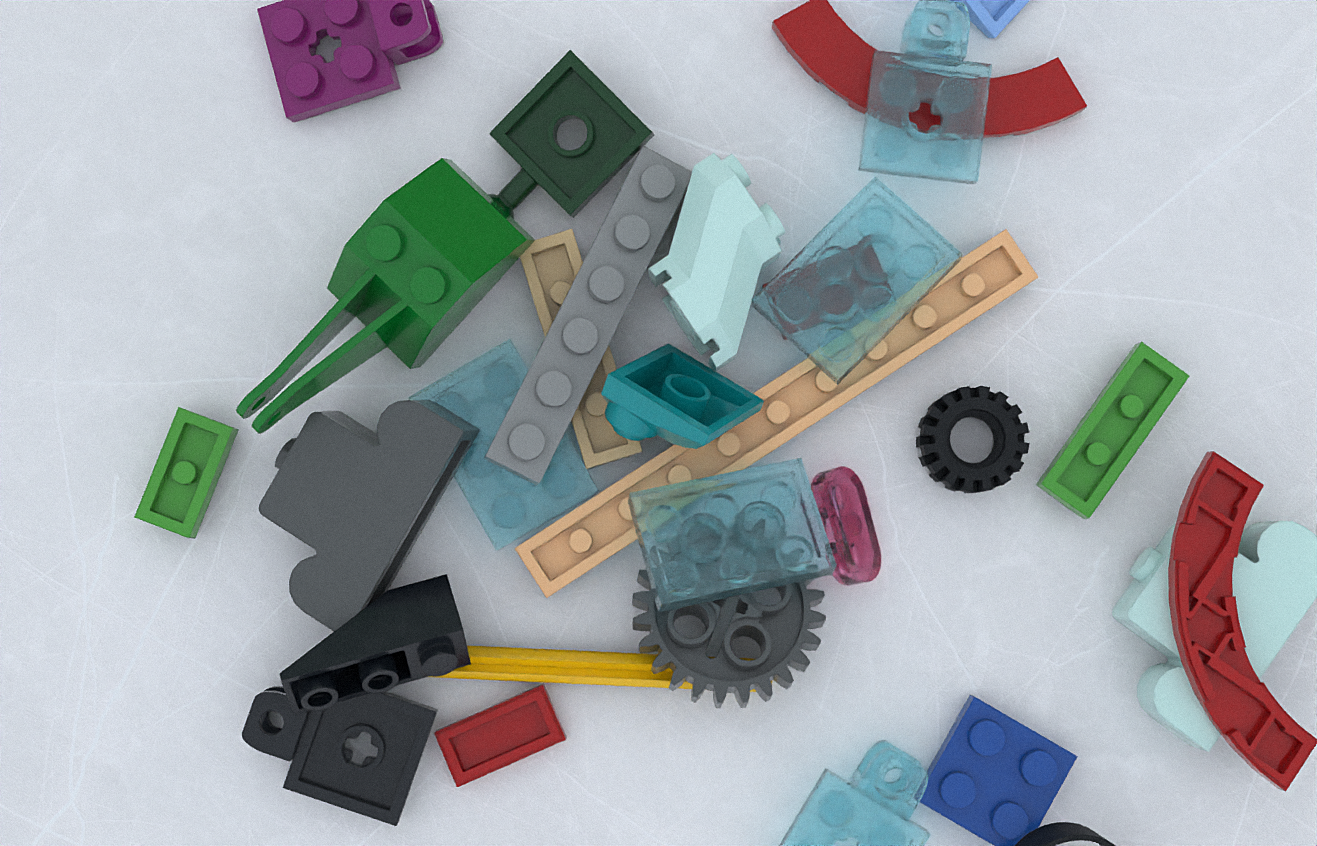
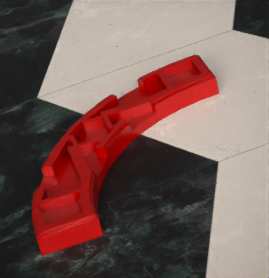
(843, 64)
(1209, 626)

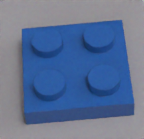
(995, 775)

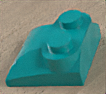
(674, 399)

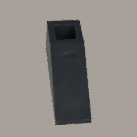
(390, 642)

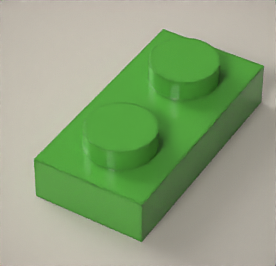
(186, 473)

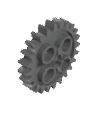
(776, 629)

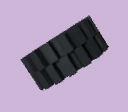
(1007, 435)

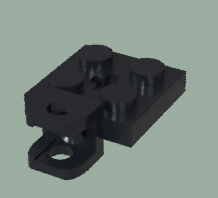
(323, 763)

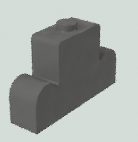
(361, 499)

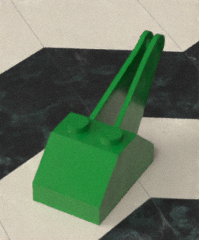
(407, 278)

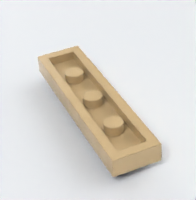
(550, 271)

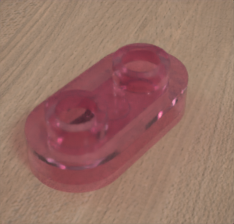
(847, 525)

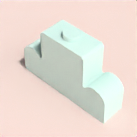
(1273, 592)

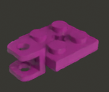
(362, 68)

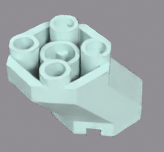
(717, 257)

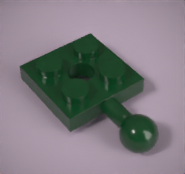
(531, 138)

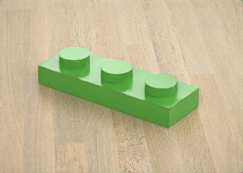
(1112, 430)

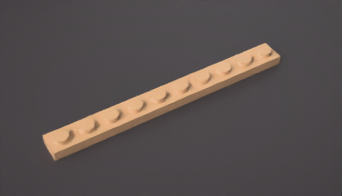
(789, 407)

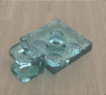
(934, 73)
(867, 807)

